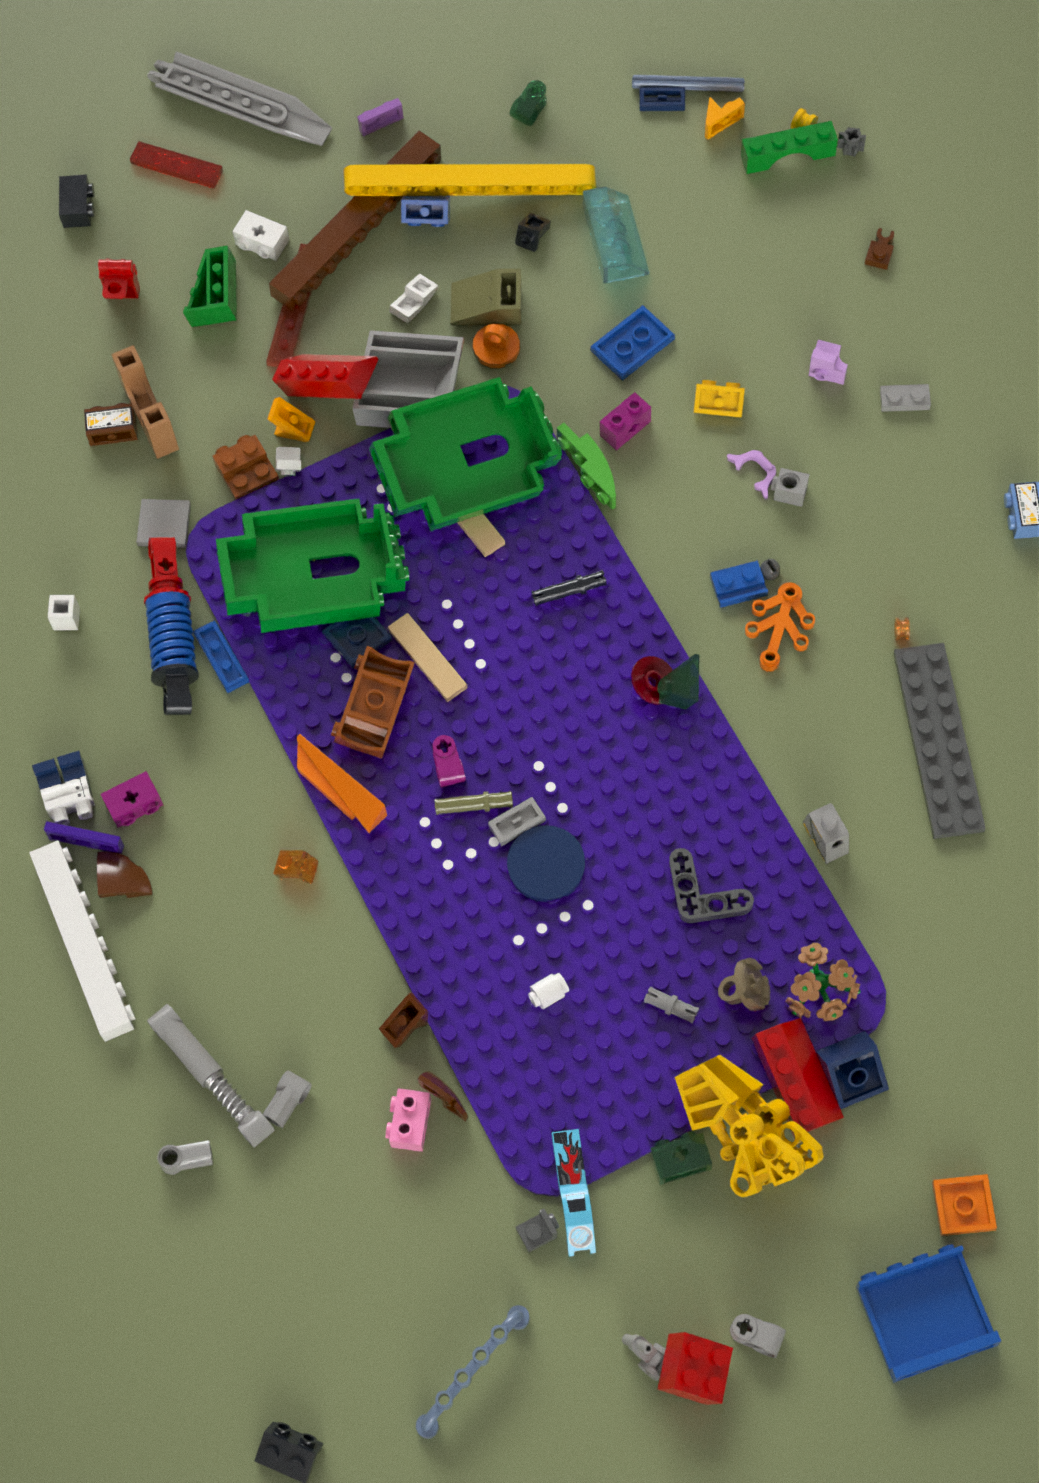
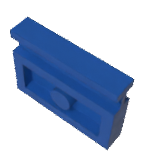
(738, 584)

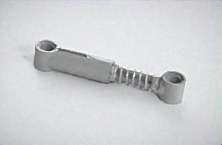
(209, 1074)

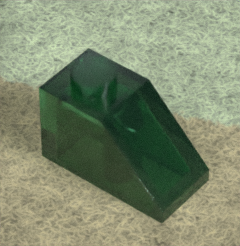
(681, 685)

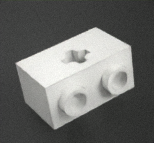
(260, 235)

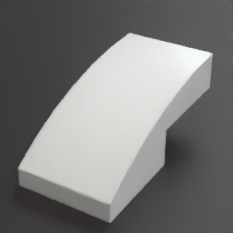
(414, 299)

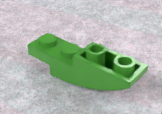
(593, 464)

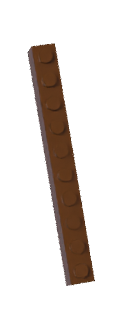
(345, 231)

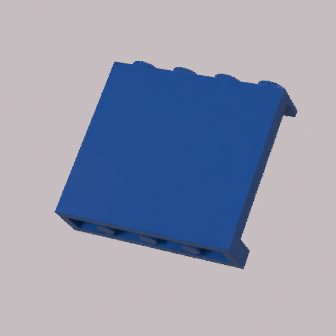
(926, 1313)

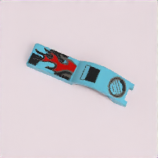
(573, 1191)

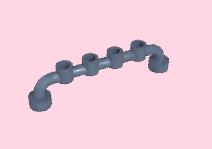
(427, 1424)

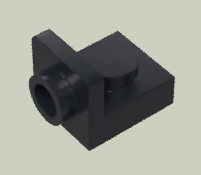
(531, 230)

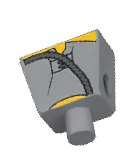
(825, 829)

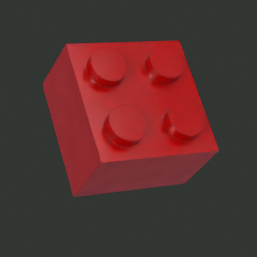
(695, 1368)

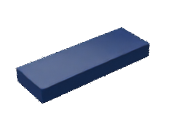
(221, 656)

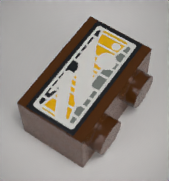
(110, 424)

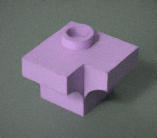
(827, 364)

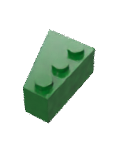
(214, 293)

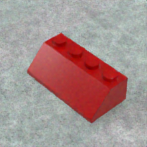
(325, 375)
(797, 1075)

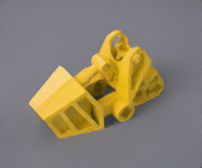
(762, 1153)

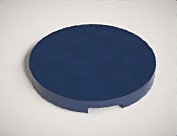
(546, 863)

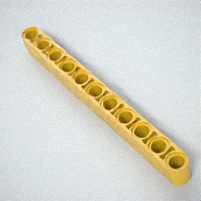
(468, 179)

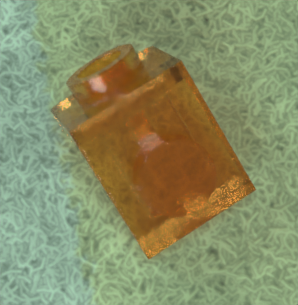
(296, 865)

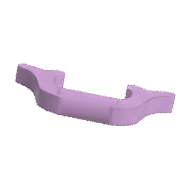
(758, 457)

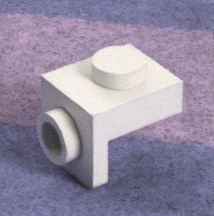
(288, 460)

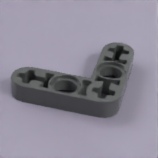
(701, 902)

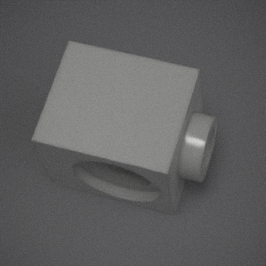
(794, 495)

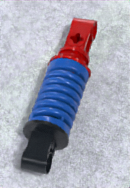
(170, 629)

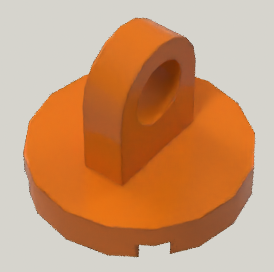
(496, 345)

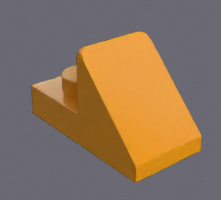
(721, 118)
(290, 421)

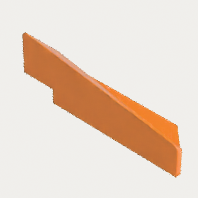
(338, 786)

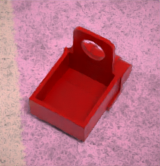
(118, 279)

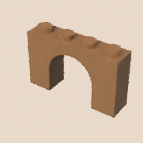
(149, 412)

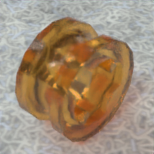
(902, 628)

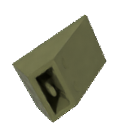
(488, 298)

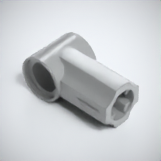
(290, 1092)
(189, 1156)

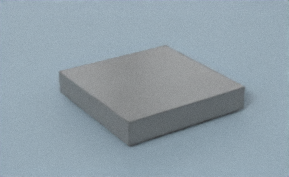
(164, 519)

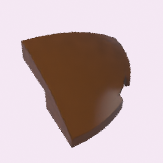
(120, 876)
(441, 1090)

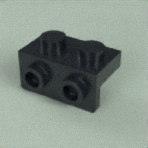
(288, 1451)

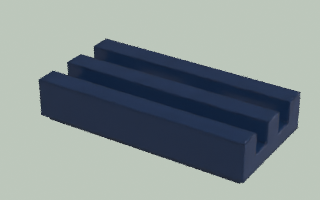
(662, 102)

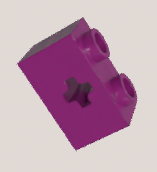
(625, 421)
(119, 797)

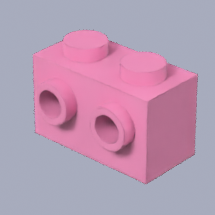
(409, 1119)

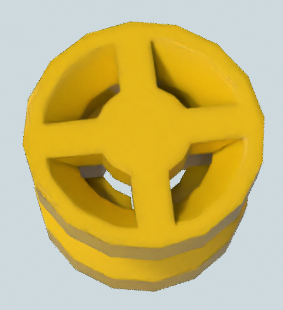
(802, 119)

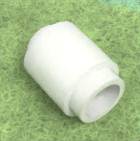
(548, 991)

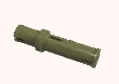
(474, 802)

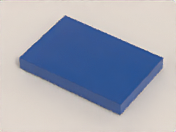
(632, 342)

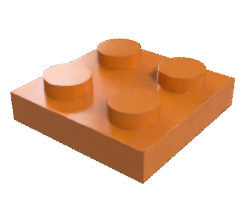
(964, 1205)

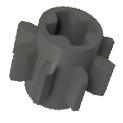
(851, 141)

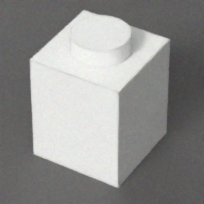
(63, 612)

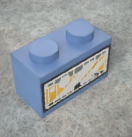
(1023, 508)

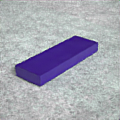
(84, 837)

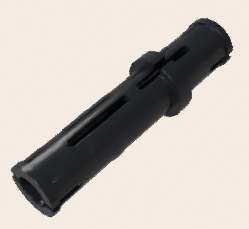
(567, 588)

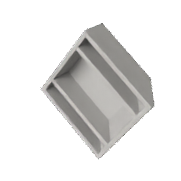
(407, 372)

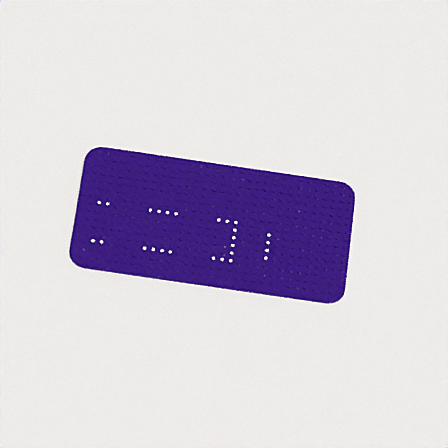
(628, 778)

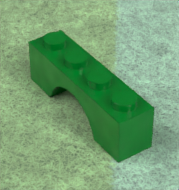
(763, 151)

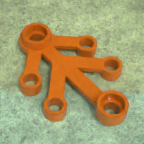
(781, 621)

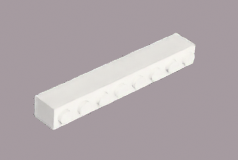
(81, 940)

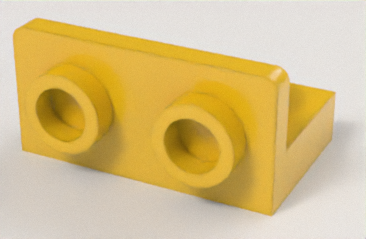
(719, 399)

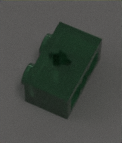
(670, 1168)

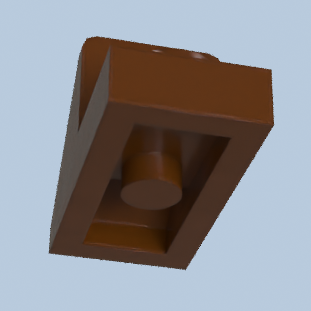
(404, 1020)

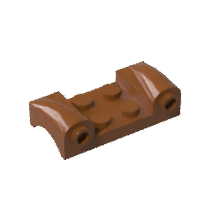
(373, 703)

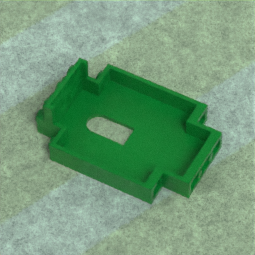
(427, 467)
(272, 572)

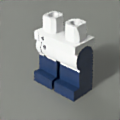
(68, 797)

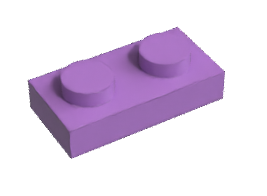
(380, 117)

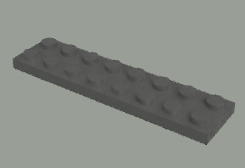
(939, 741)

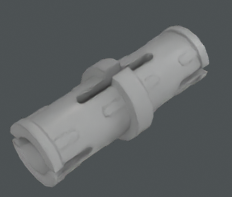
(671, 1005)

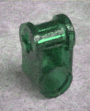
(529, 103)

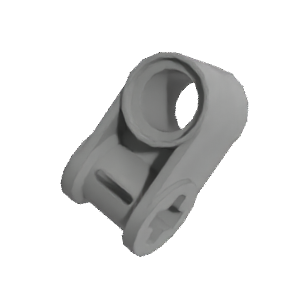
(763, 1335)

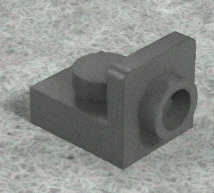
(538, 1230)

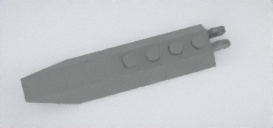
(240, 98)

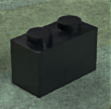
(75, 201)

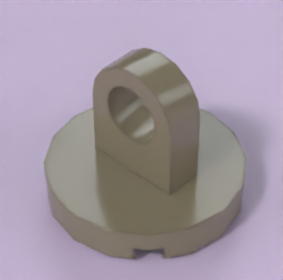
(750, 986)

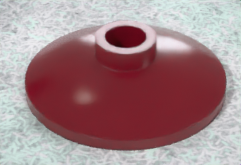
(645, 670)

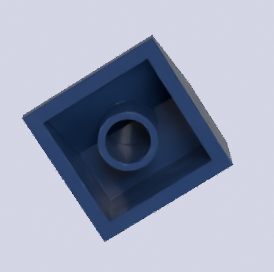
(853, 1069)

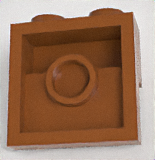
(244, 466)

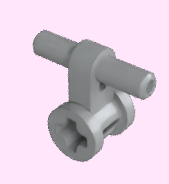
(650, 1355)

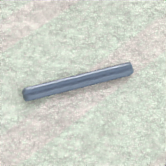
(689, 82)

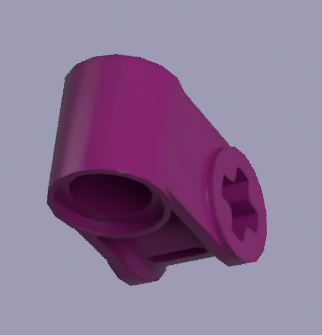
(447, 765)

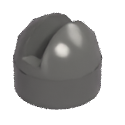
(766, 570)

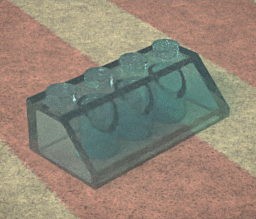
(614, 234)

